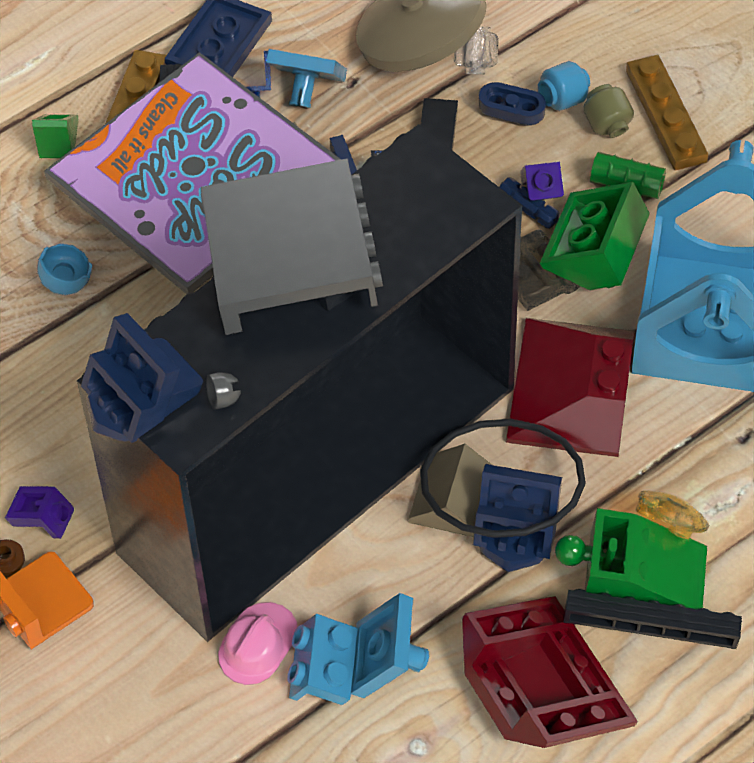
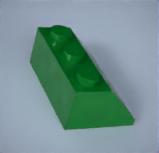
(597, 236)

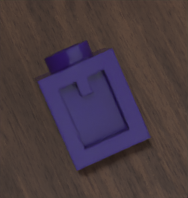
(543, 181)
(40, 508)

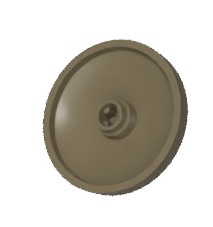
(416, 32)

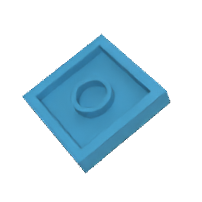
(306, 70)
(385, 646)

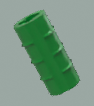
(614, 170)

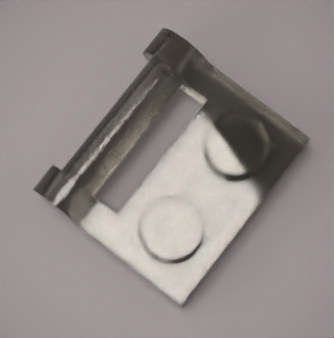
(534, 282)

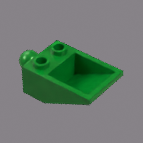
(639, 561)

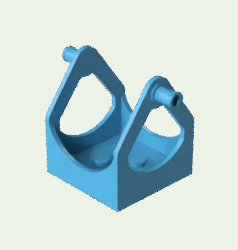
(699, 293)

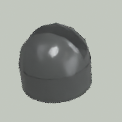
(221, 391)

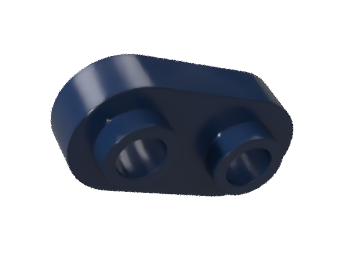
(512, 103)

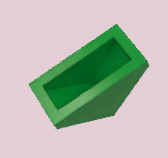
(55, 134)

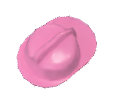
(257, 643)

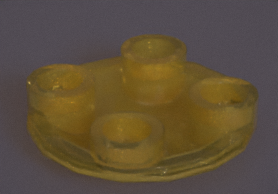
(677, 512)

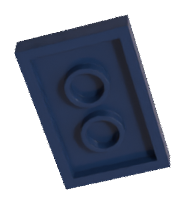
(223, 33)

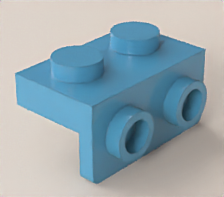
(323, 660)

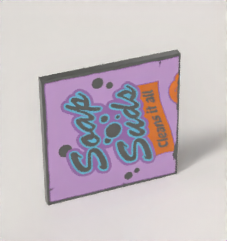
(151, 160)

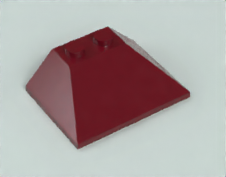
(572, 384)
(539, 675)

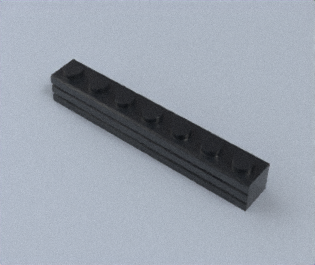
(653, 618)

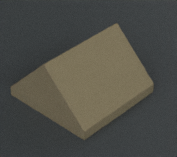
(455, 486)

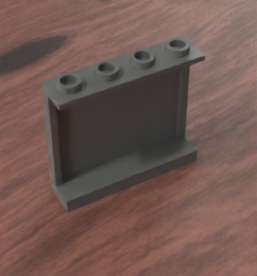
(288, 239)

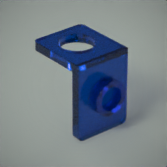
(256, 89)

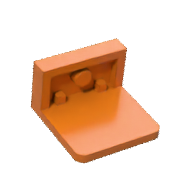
(42, 599)

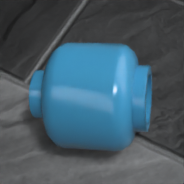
(564, 85)

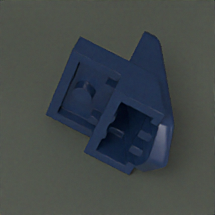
(135, 382)
(516, 501)

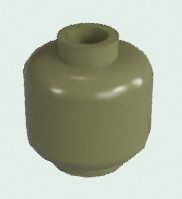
(608, 110)

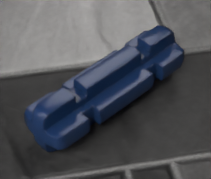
(536, 209)

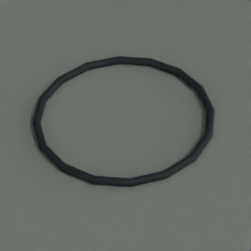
(508, 532)

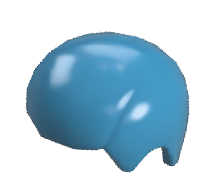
(63, 269)

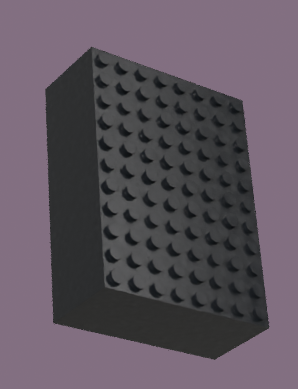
(328, 400)

